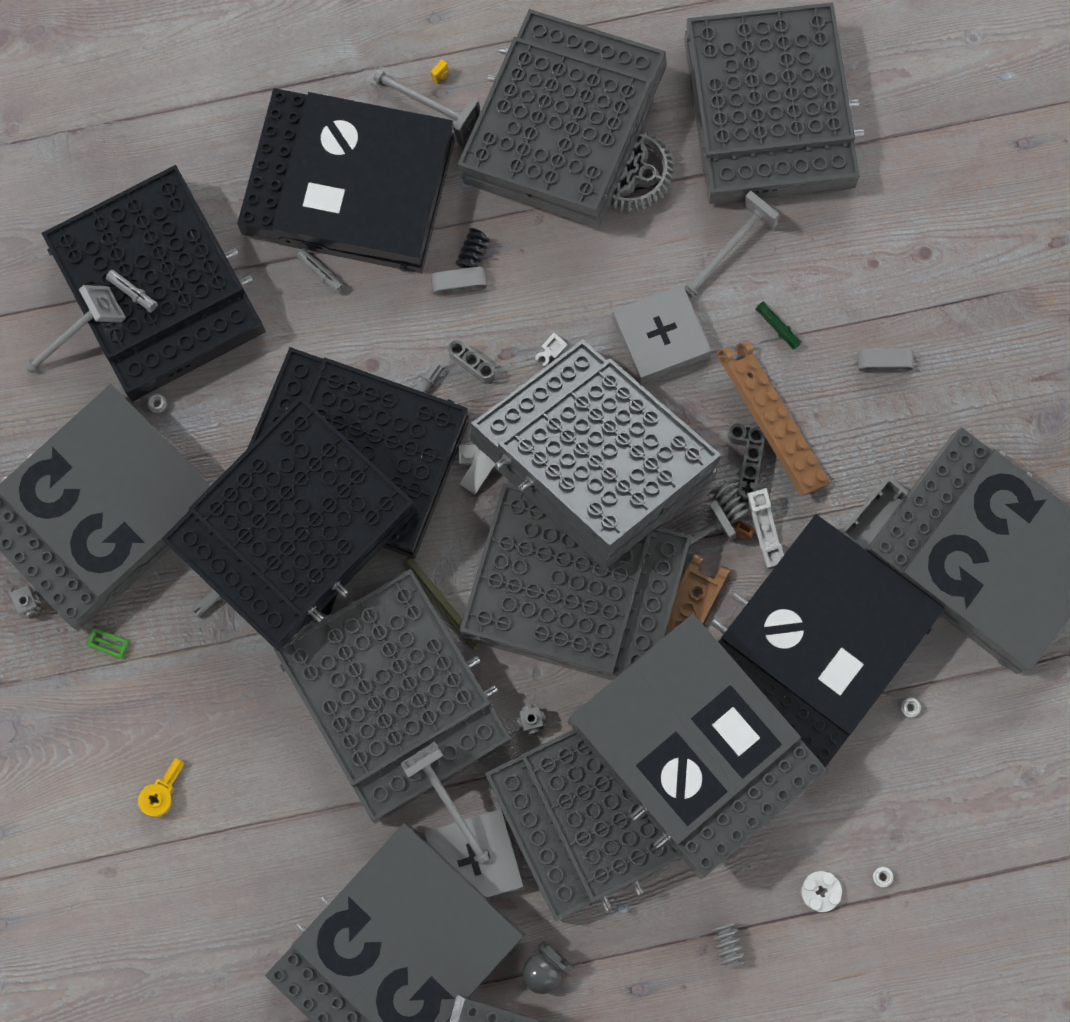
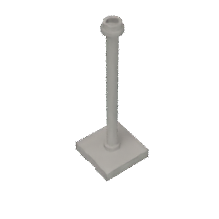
(464, 122)
(760, 211)
(101, 306)
(719, 523)
(422, 761)

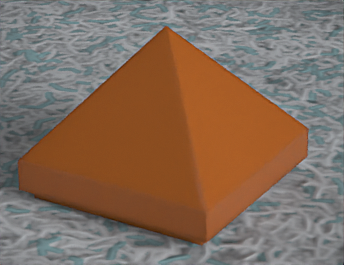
(743, 531)

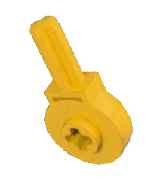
(160, 790)

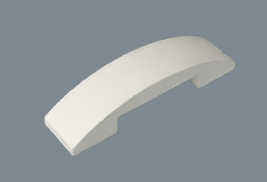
(477, 473)
(765, 527)

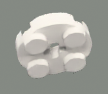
(815, 901)

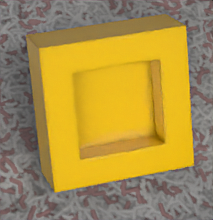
(440, 71)

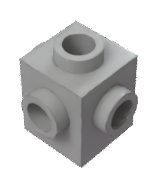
(25, 601)
(531, 727)

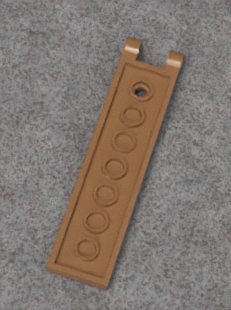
(773, 419)
(686, 602)

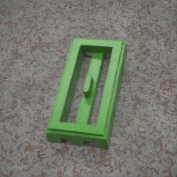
(123, 649)

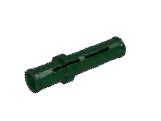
(784, 332)

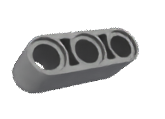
(458, 281)
(885, 360)
(475, 369)

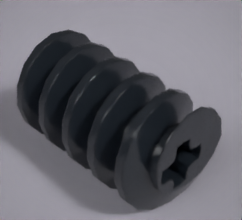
(472, 248)

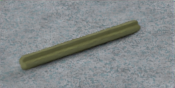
(437, 598)

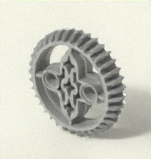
(636, 175)

